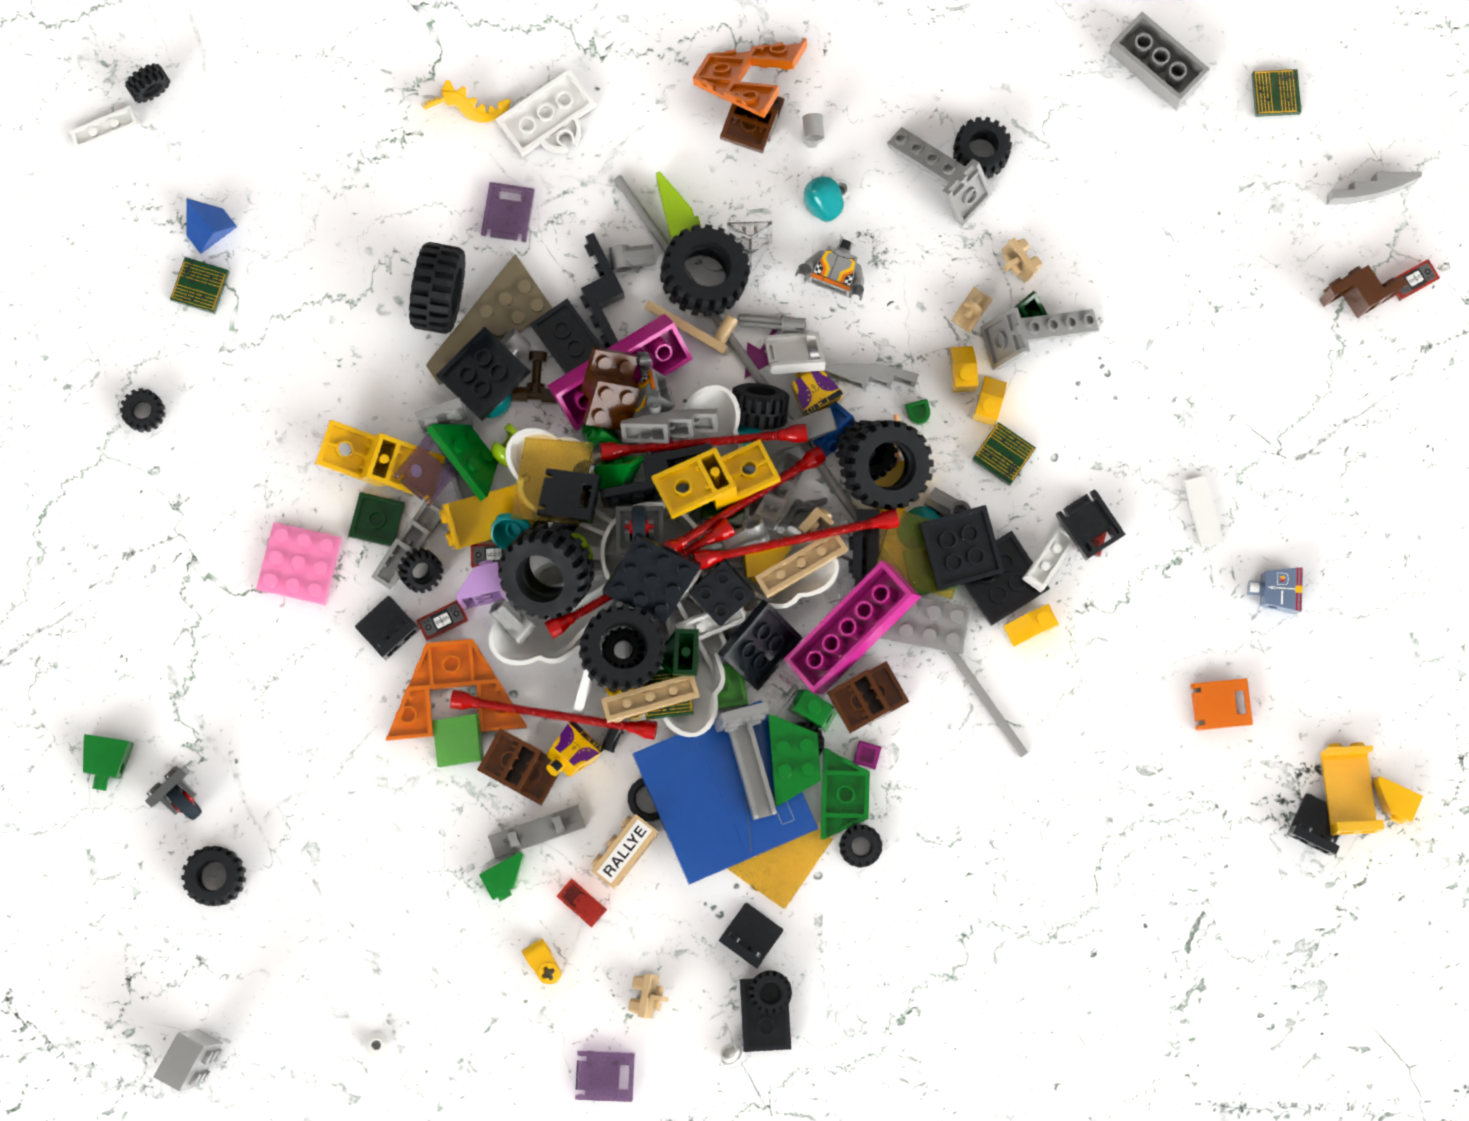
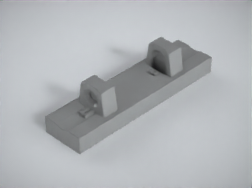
(536, 831)

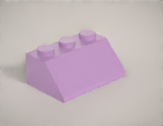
(481, 586)

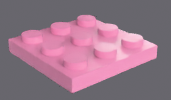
(299, 563)

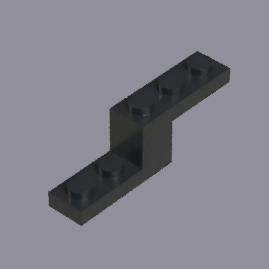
(601, 292)
(646, 490)

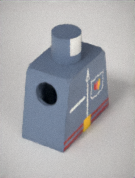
(1279, 589)

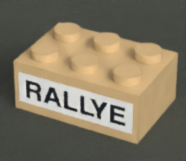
(624, 851)

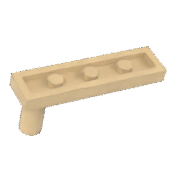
(716, 342)
(800, 565)
(649, 698)

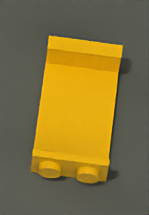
(471, 519)
(1349, 789)

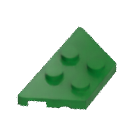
(467, 455)
(793, 758)
(843, 794)

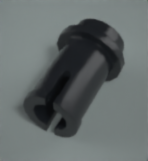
(611, 739)

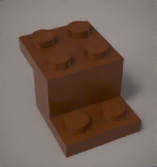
(749, 129)
(1362, 290)
(610, 388)
(867, 697)
(518, 767)

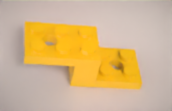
(370, 456)
(715, 479)

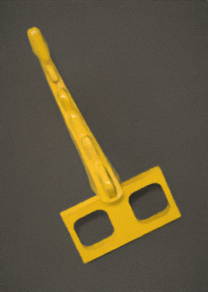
(467, 106)

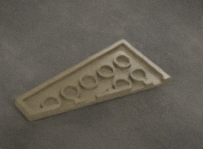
(507, 304)

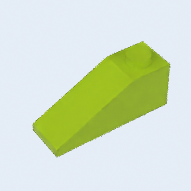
(676, 209)

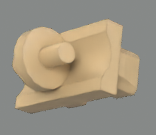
(1018, 260)
(971, 310)
(650, 996)

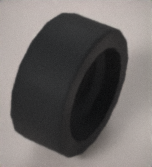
(635, 787)

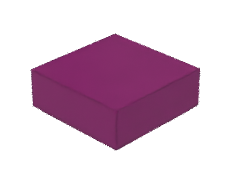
(867, 755)

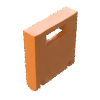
(1218, 704)

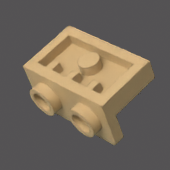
(816, 518)

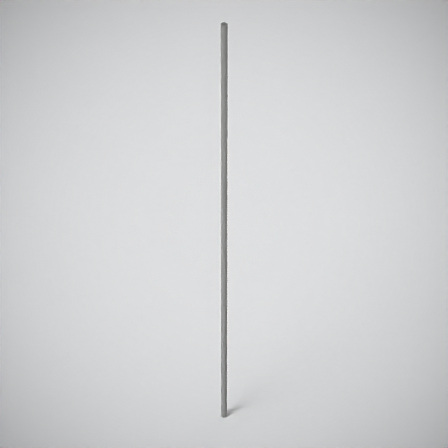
(824, 471)

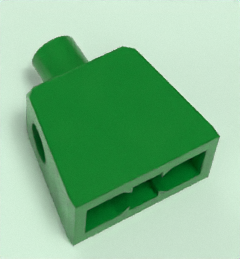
(813, 709)
(105, 758)

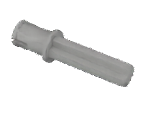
(772, 322)

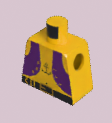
(815, 391)
(572, 751)

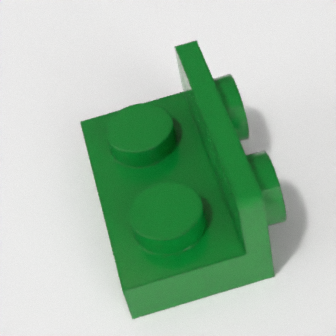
(595, 434)

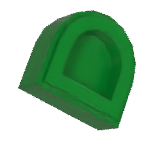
(918, 412)

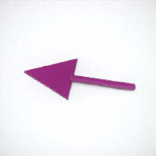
(758, 355)

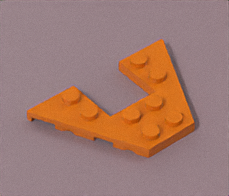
(724, 71)
(447, 667)

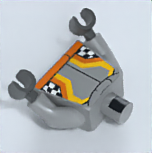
(835, 270)
(655, 389)

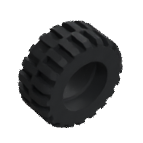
(712, 244)
(437, 287)
(915, 464)
(527, 590)

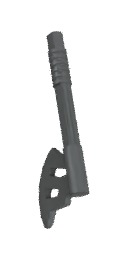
(799, 506)

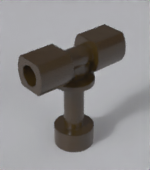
(535, 389)

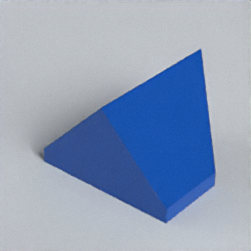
(206, 224)

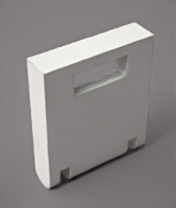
(790, 355)

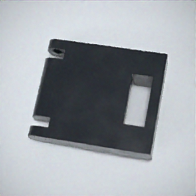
(564, 494)
(1087, 521)

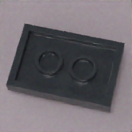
(565, 336)
(760, 1029)

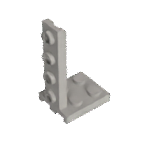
(966, 184)
(1009, 334)
(447, 413)
(740, 725)

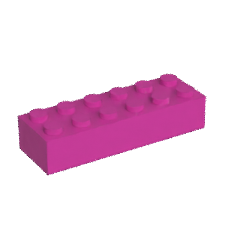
(657, 338)
(852, 627)

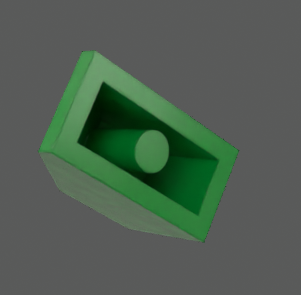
(619, 471)
(503, 877)

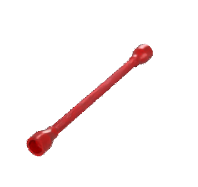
(795, 433)
(810, 460)
(884, 520)
(557, 626)
(463, 700)

